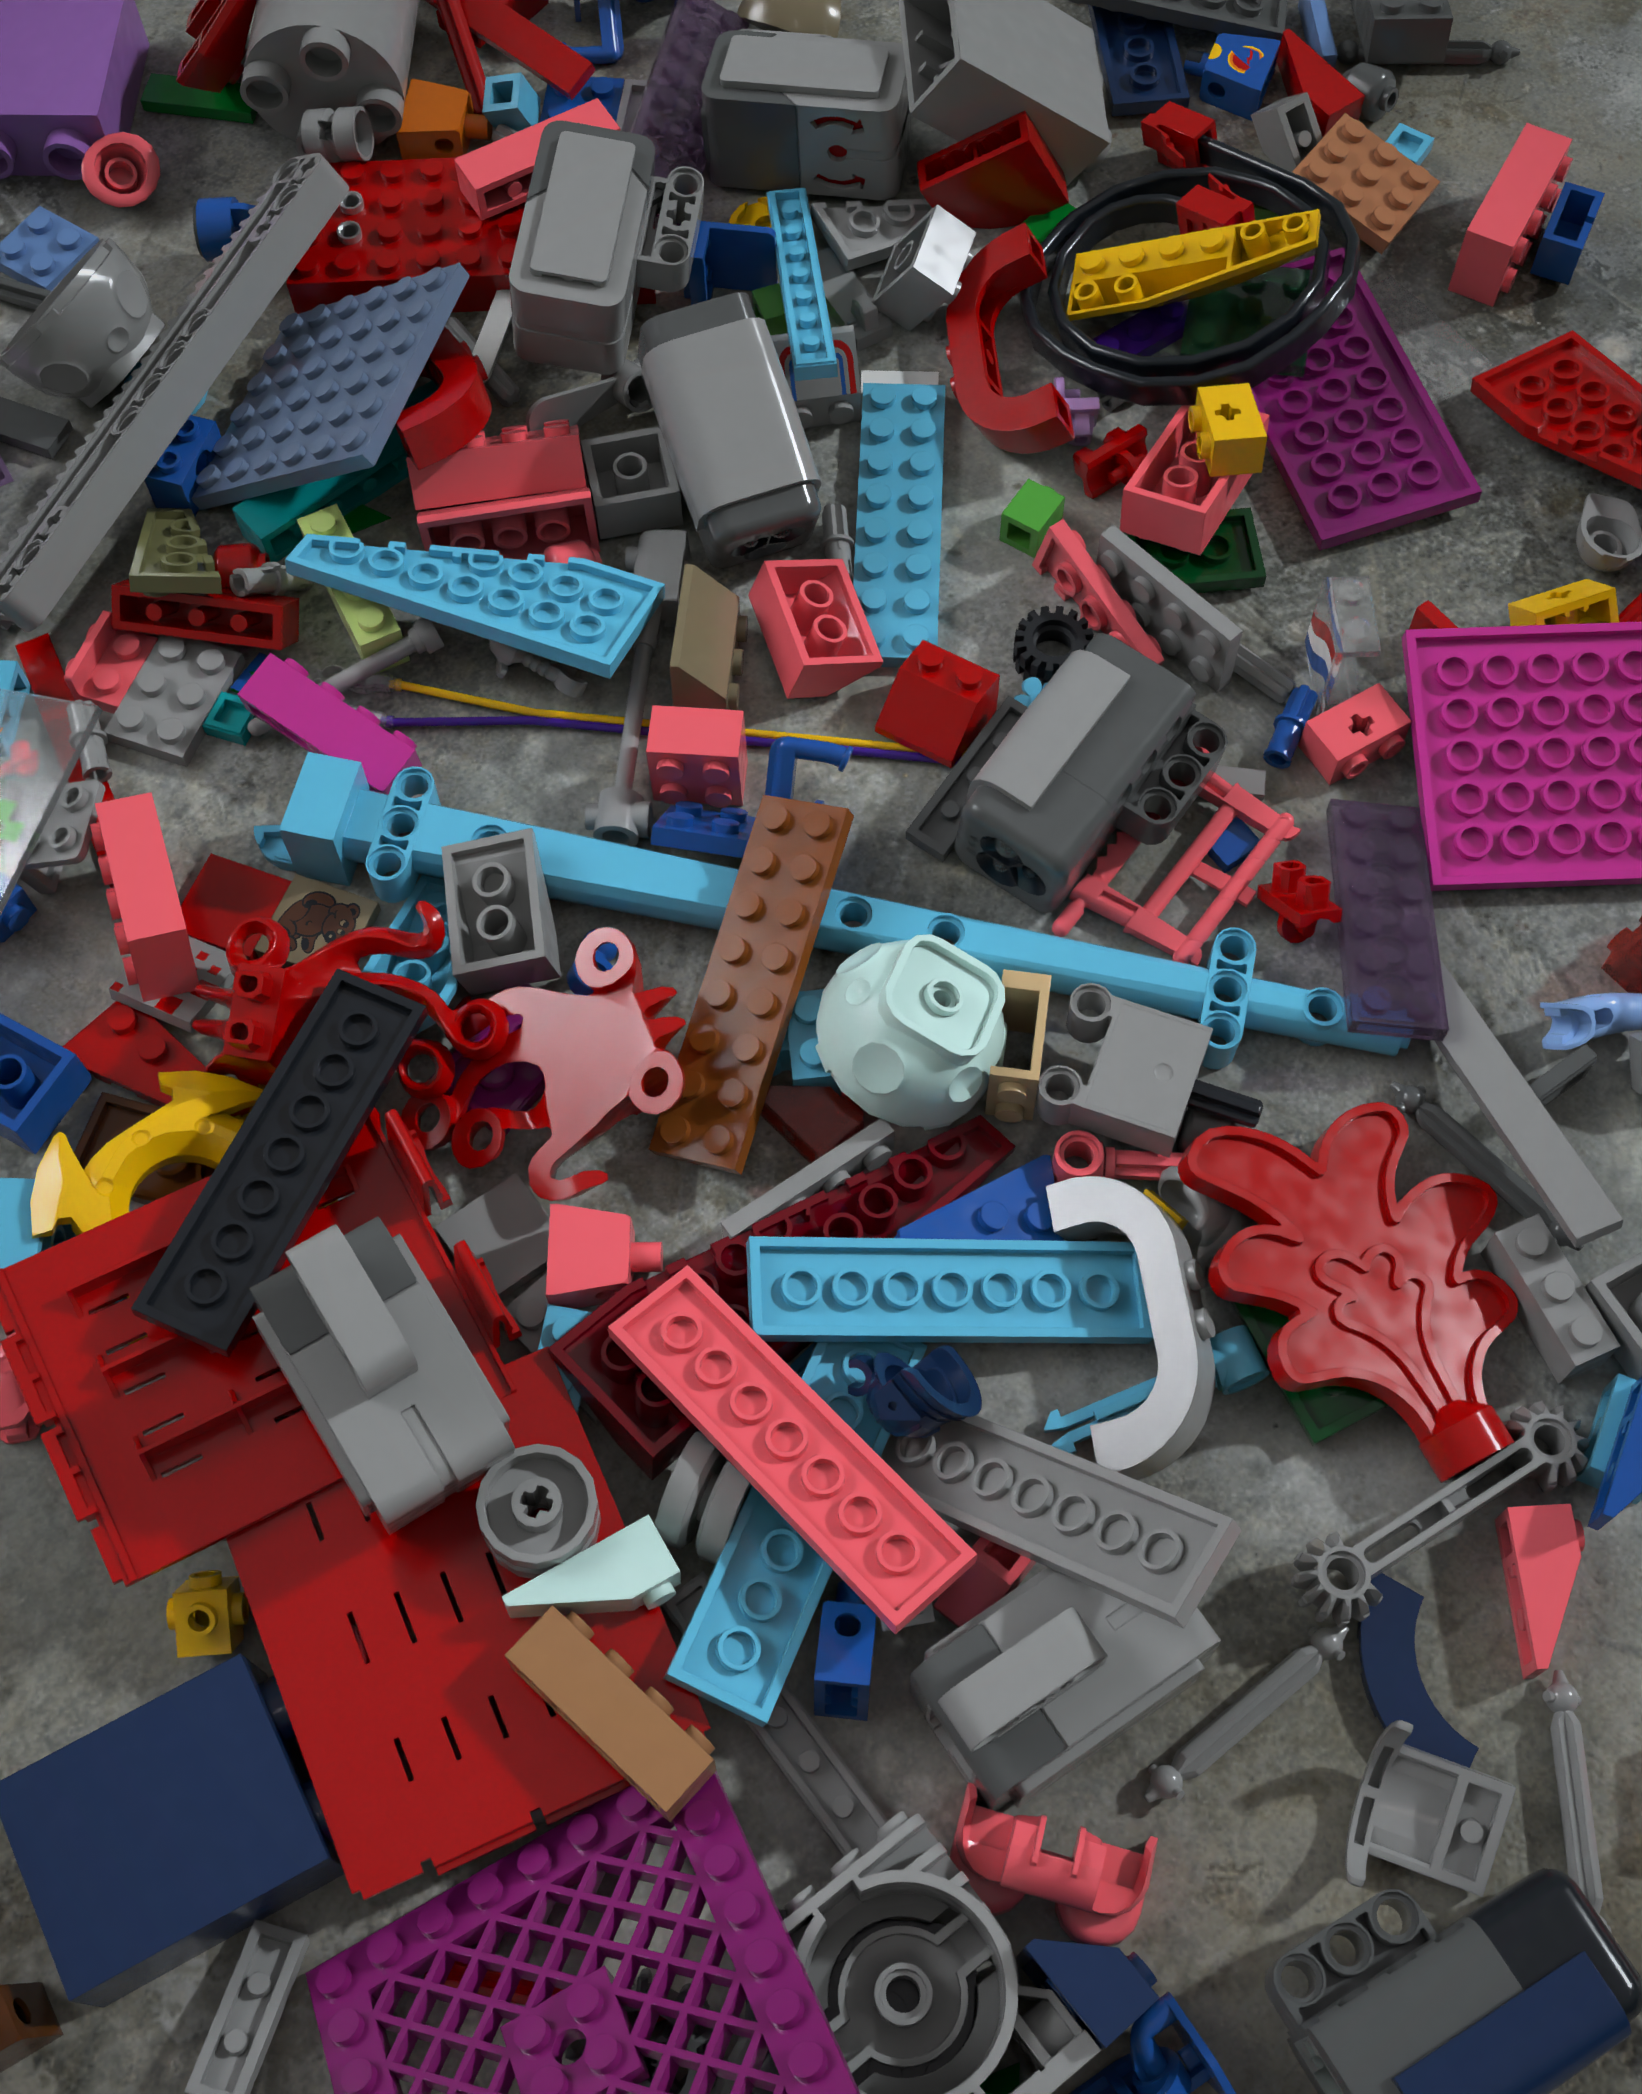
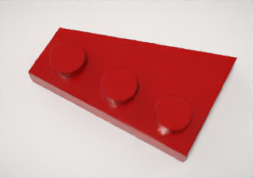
(130, 1051)

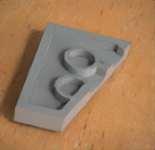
(866, 233)

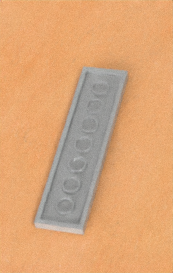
(1068, 1514)

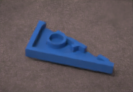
(1001, 1210)

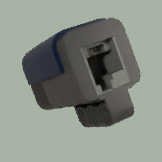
(1484, 2007)

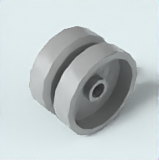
(532, 1480)
(701, 1500)

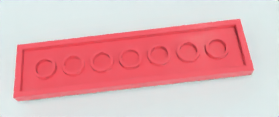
(793, 1448)

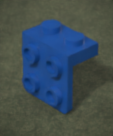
(731, 259)

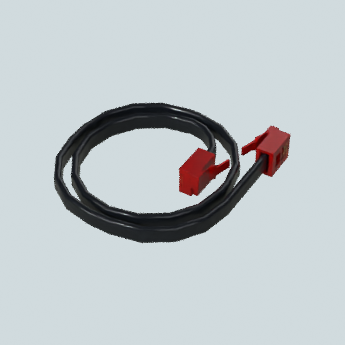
(1204, 190)

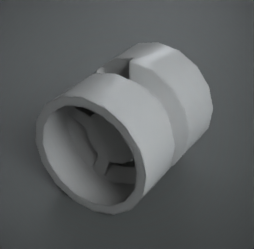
(338, 133)

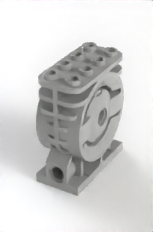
(917, 1879)

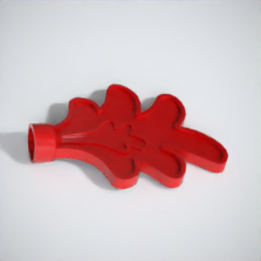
(1363, 1276)

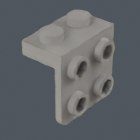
(65, 835)

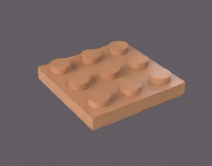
(1370, 179)

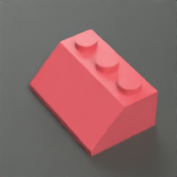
(813, 626)

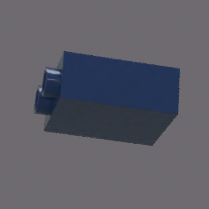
(167, 1831)

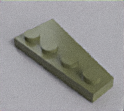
(172, 556)

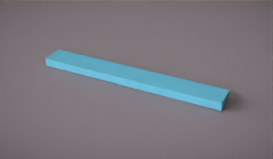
(801, 286)

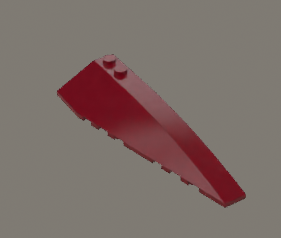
(864, 1207)

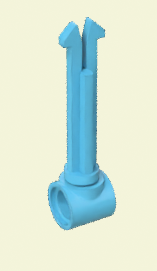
(1236, 1368)

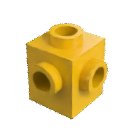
(208, 1614)

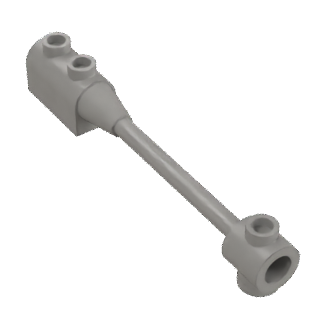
(620, 811)

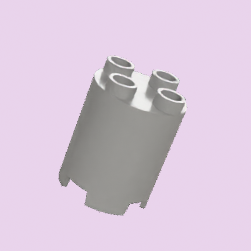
(329, 58)

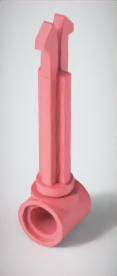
(1106, 1160)

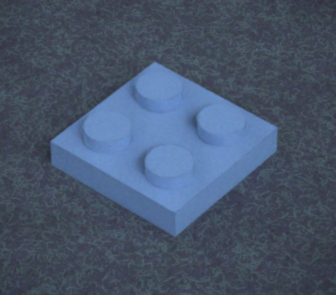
(43, 249)

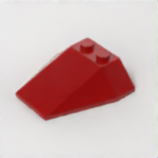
(219, 45)

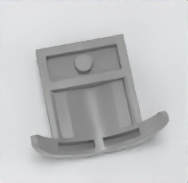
(1426, 1815)

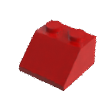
(938, 703)

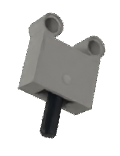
(1140, 1075)

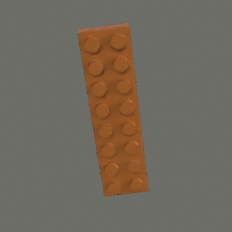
(753, 982)

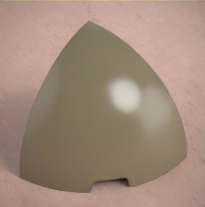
(793, 15)

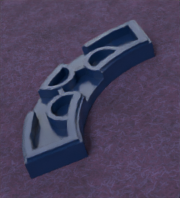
(1393, 1677)

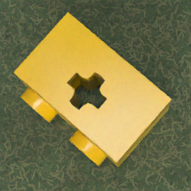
(1228, 430)
(1570, 604)

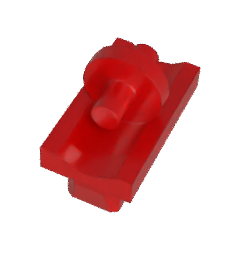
(1113, 461)
(1298, 900)

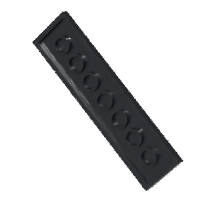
(280, 1162)

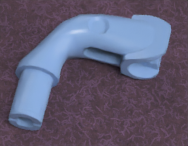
(1591, 1017)

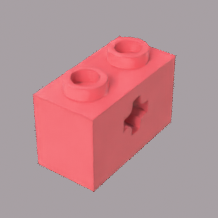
(1355, 734)

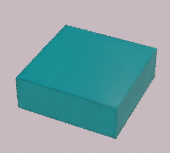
(229, 719)

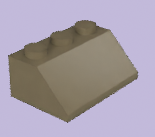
(707, 644)

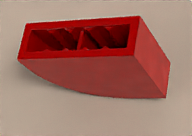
(995, 176)

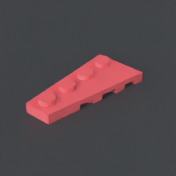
(1090, 586)

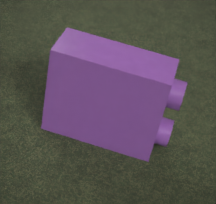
(65, 80)

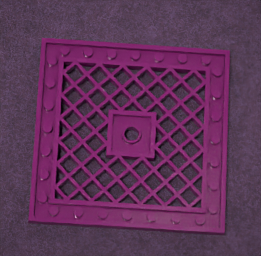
(363, 1984)

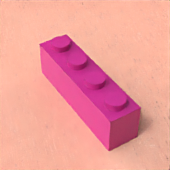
(324, 723)

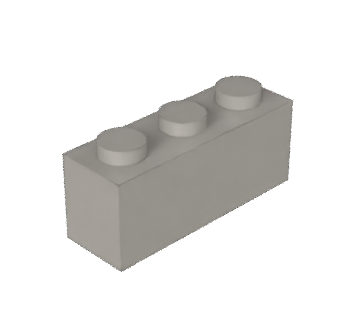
(1550, 1299)

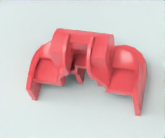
(1094, 1892)

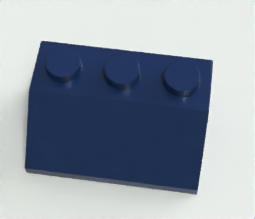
(1093, 1982)

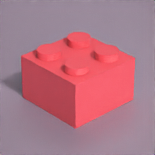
(697, 755)

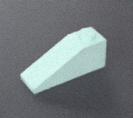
(607, 1577)

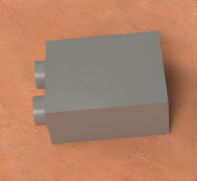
(999, 57)

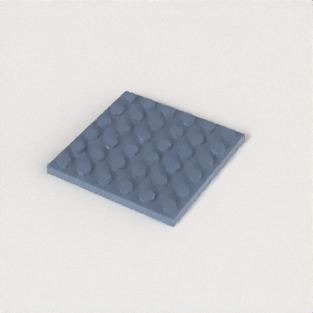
(330, 389)

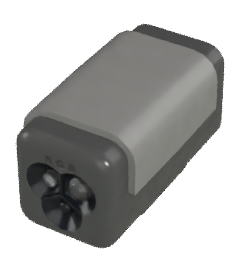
(731, 429)
(1080, 765)

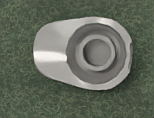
(1608, 533)

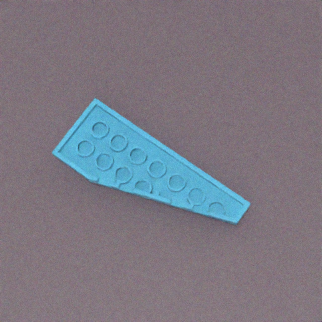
(555, 610)

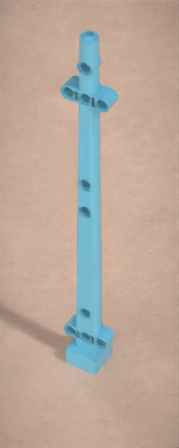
(341, 823)

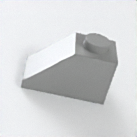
(1287, 130)

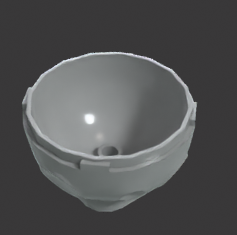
(86, 329)

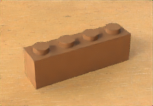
(612, 1712)

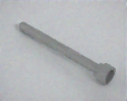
(420, 638)

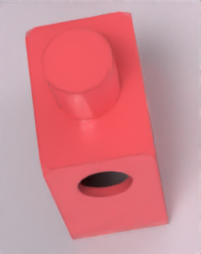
(593, 1255)

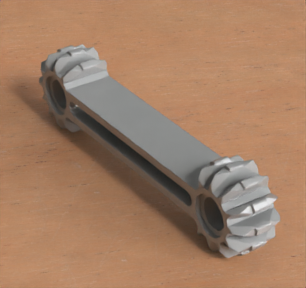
(1439, 1513)

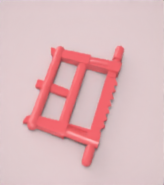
(1143, 921)

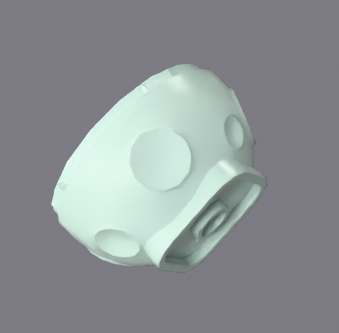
(912, 1030)

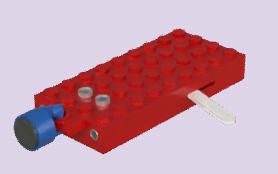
(393, 226)

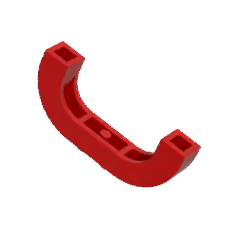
(990, 280)
(453, 412)

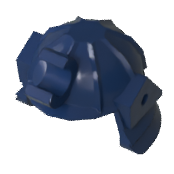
(917, 1398)

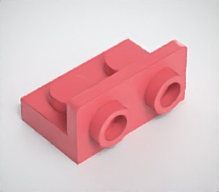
(107, 663)

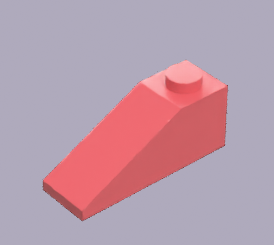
(1539, 1563)

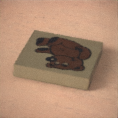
(317, 915)

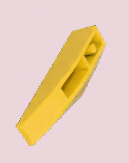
(1186, 264)

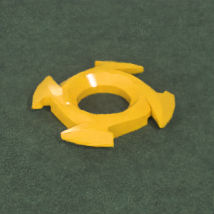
(187, 1129)

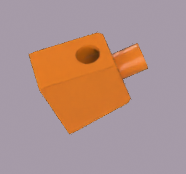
(439, 122)

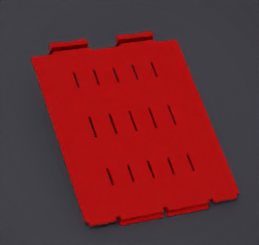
(229, 1418)
(355, 1711)

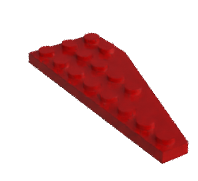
(1571, 403)

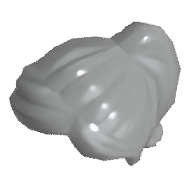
(1209, 1220)

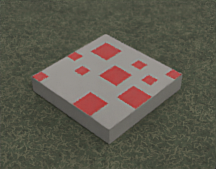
(186, 1007)

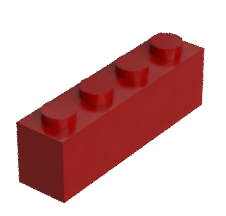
(223, 618)

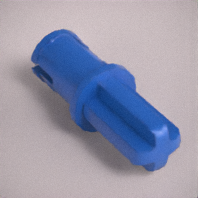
(1290, 727)

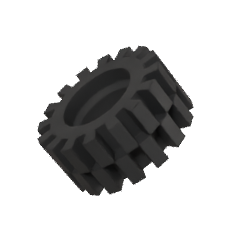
(1045, 628)

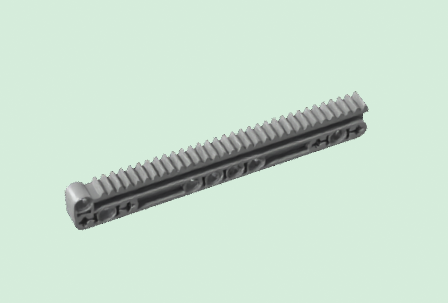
(165, 389)

